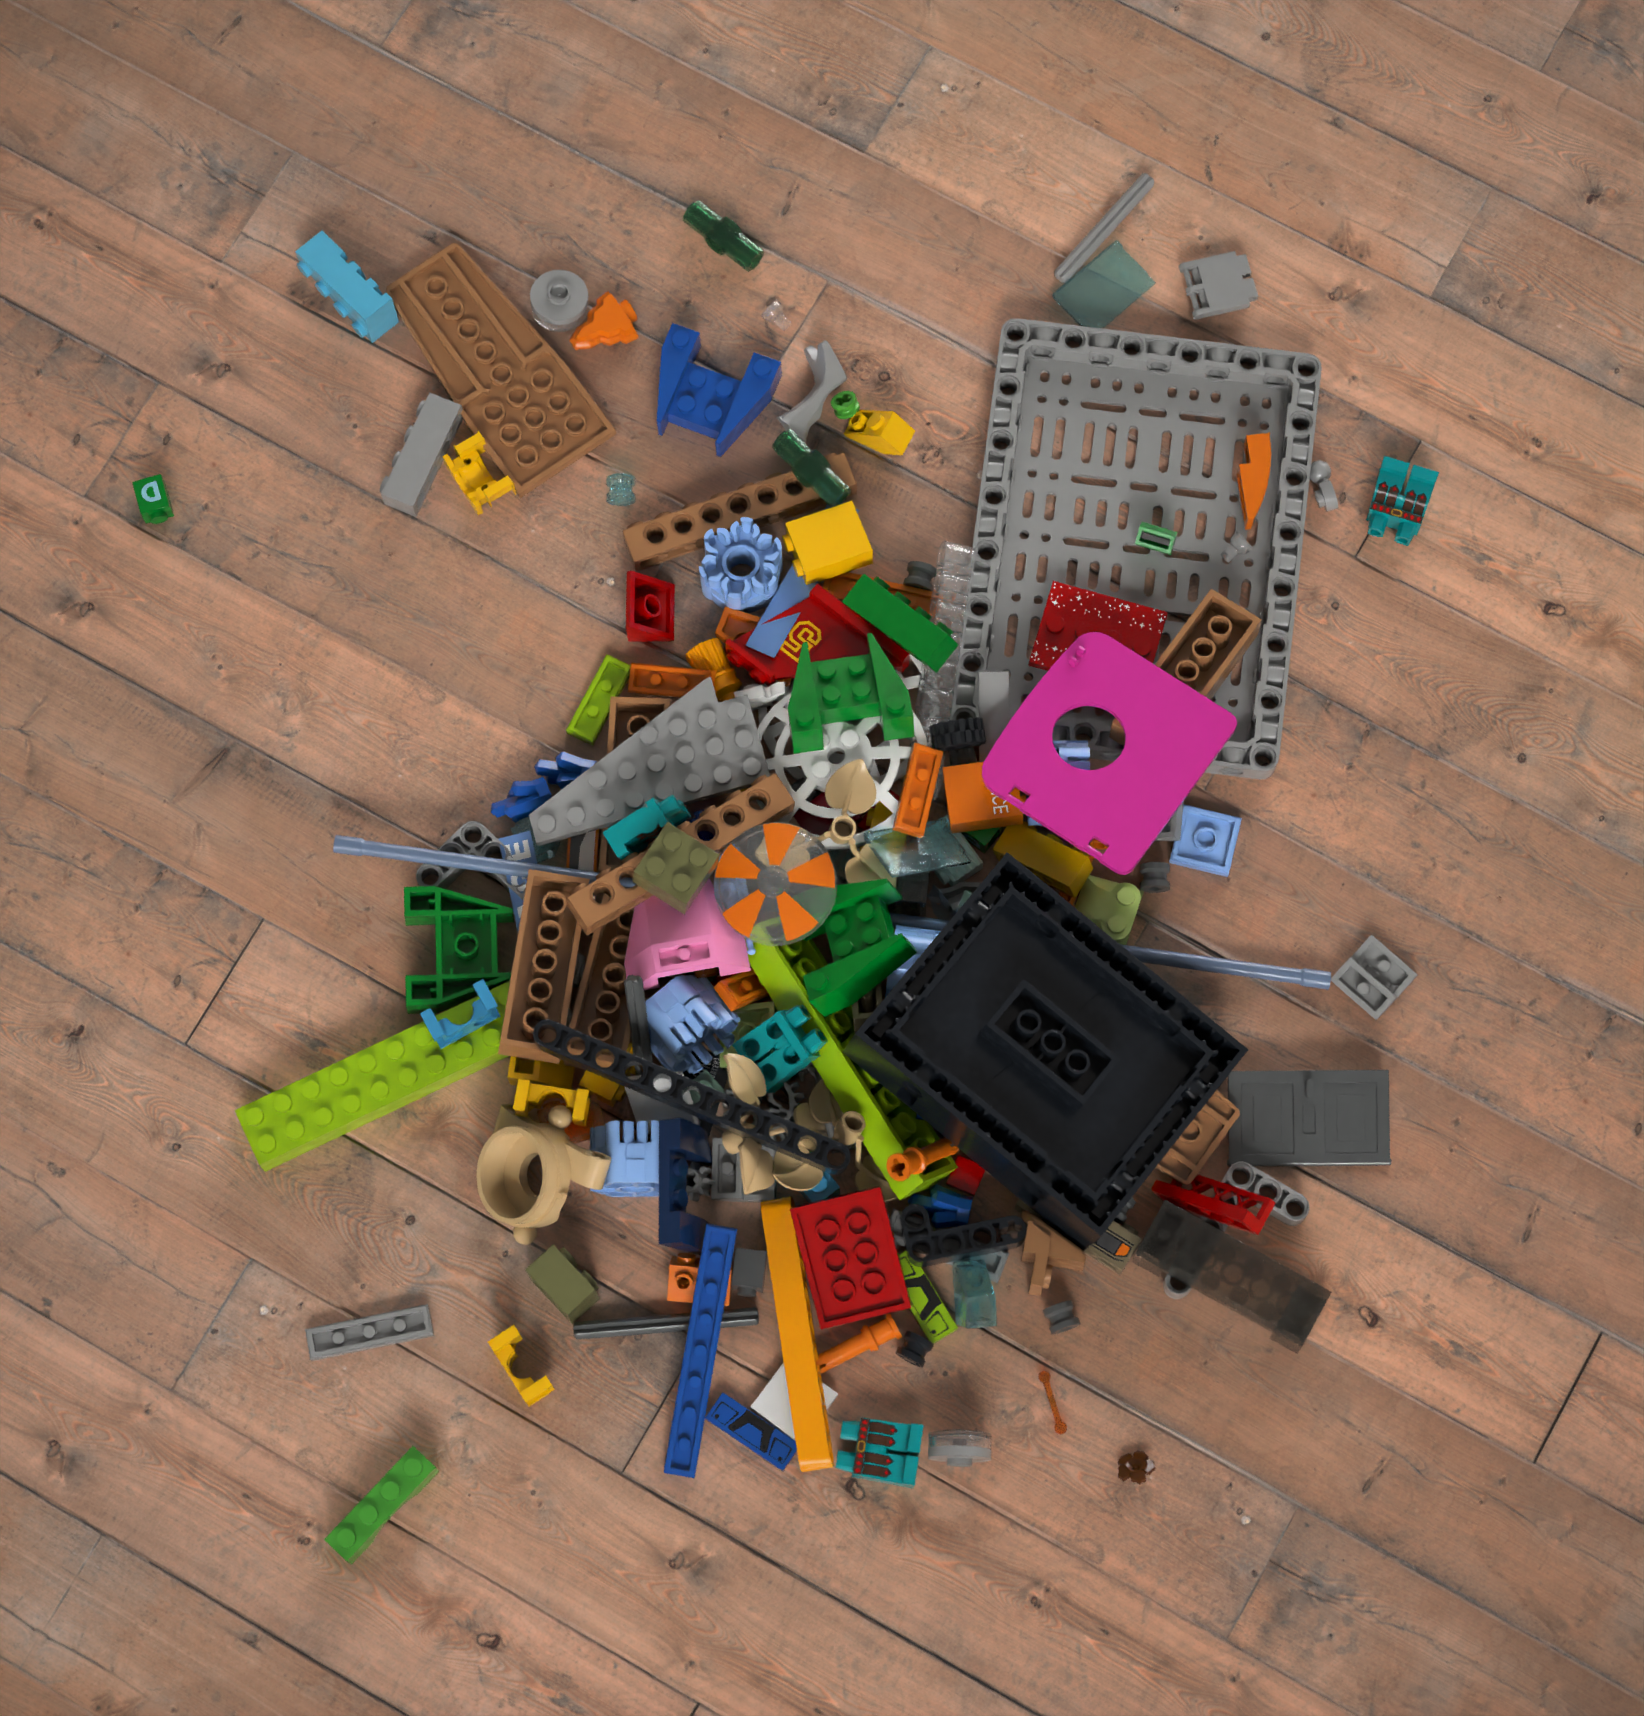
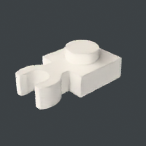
(763, 696)

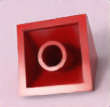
(649, 608)

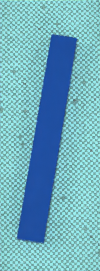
(700, 1350)

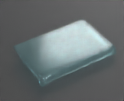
(1103, 288)
(909, 855)

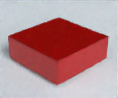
(966, 1176)

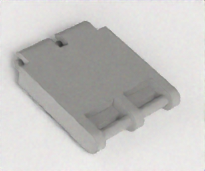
(1219, 284)

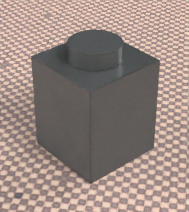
(749, 1271)

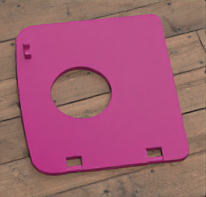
(1167, 749)

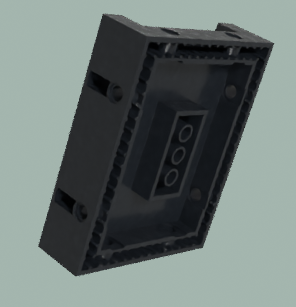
(1045, 1052)

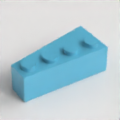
(347, 286)

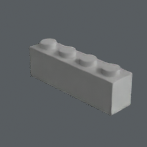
(422, 454)

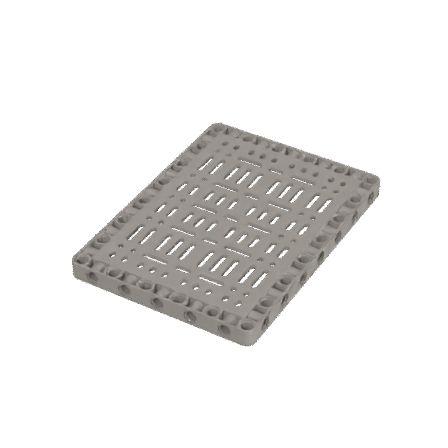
(1005, 476)

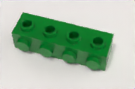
(900, 622)

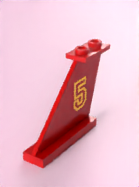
(828, 629)

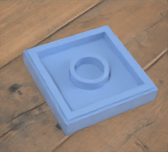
(1206, 841)

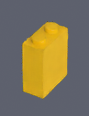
(828, 543)

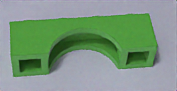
(367, 1518)

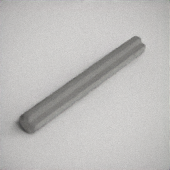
(1104, 228)

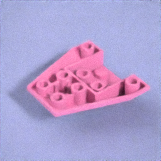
(672, 943)

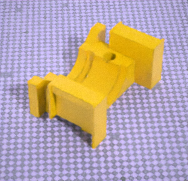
(474, 478)
(534, 1095)
(504, 1348)

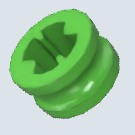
(845, 404)

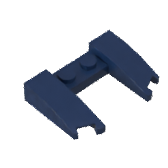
(677, 1142)

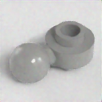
(1326, 495)

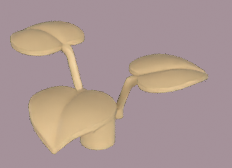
(853, 791)
(847, 1130)
(757, 1164)

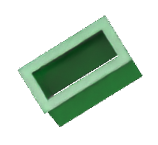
(1159, 532)

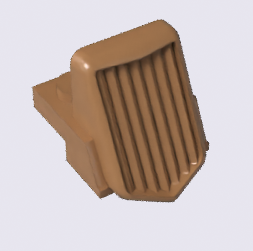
(1045, 1249)

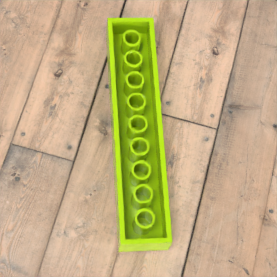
(368, 1085)
(888, 1120)

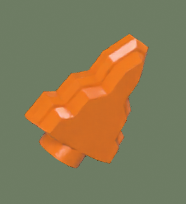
(606, 324)

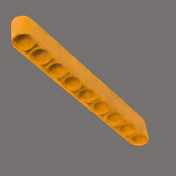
(797, 1336)

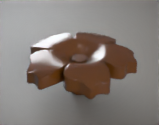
(1135, 1467)

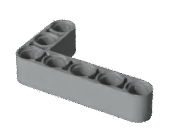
(458, 843)
(1256, 1180)

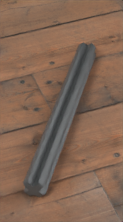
(657, 1324)

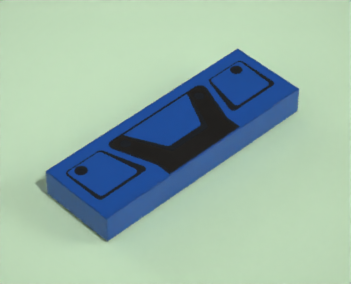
(752, 1431)

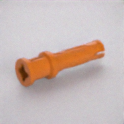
(915, 1159)
(869, 1338)

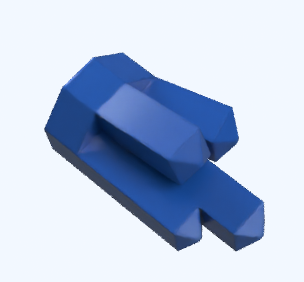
(564, 769)
(522, 799)
(944, 1206)

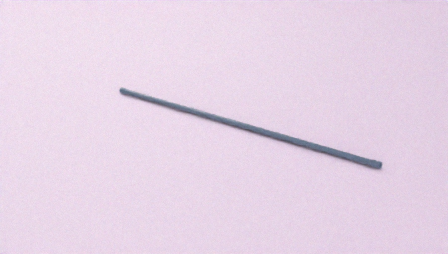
(359, 847)

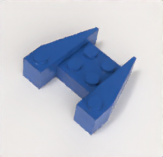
(707, 399)

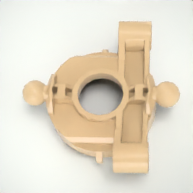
(505, 1164)

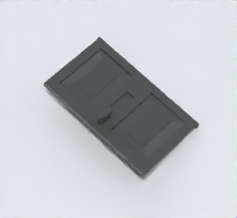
(1310, 1118)

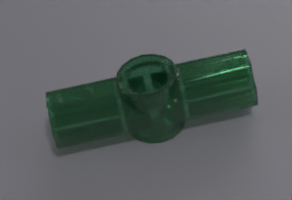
(723, 235)
(811, 468)

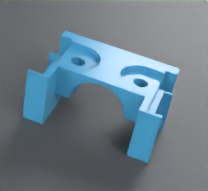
(483, 1013)

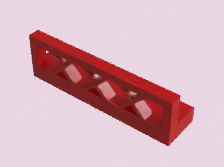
(1215, 1207)

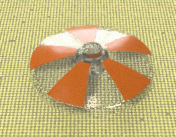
(775, 884)

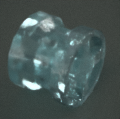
(620, 489)

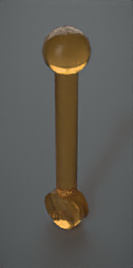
(1060, 1427)

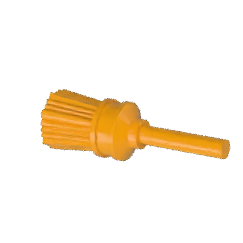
(711, 656)

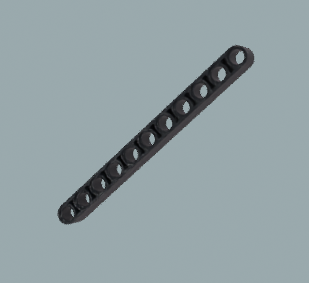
(680, 1085)

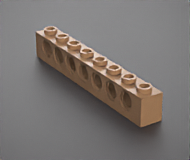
(675, 544)
(766, 789)

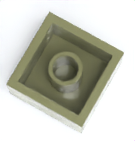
(675, 868)
(563, 1284)

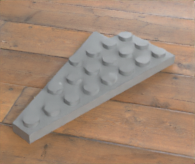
(686, 751)

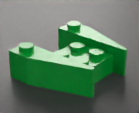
(846, 692)
(860, 945)
(463, 946)

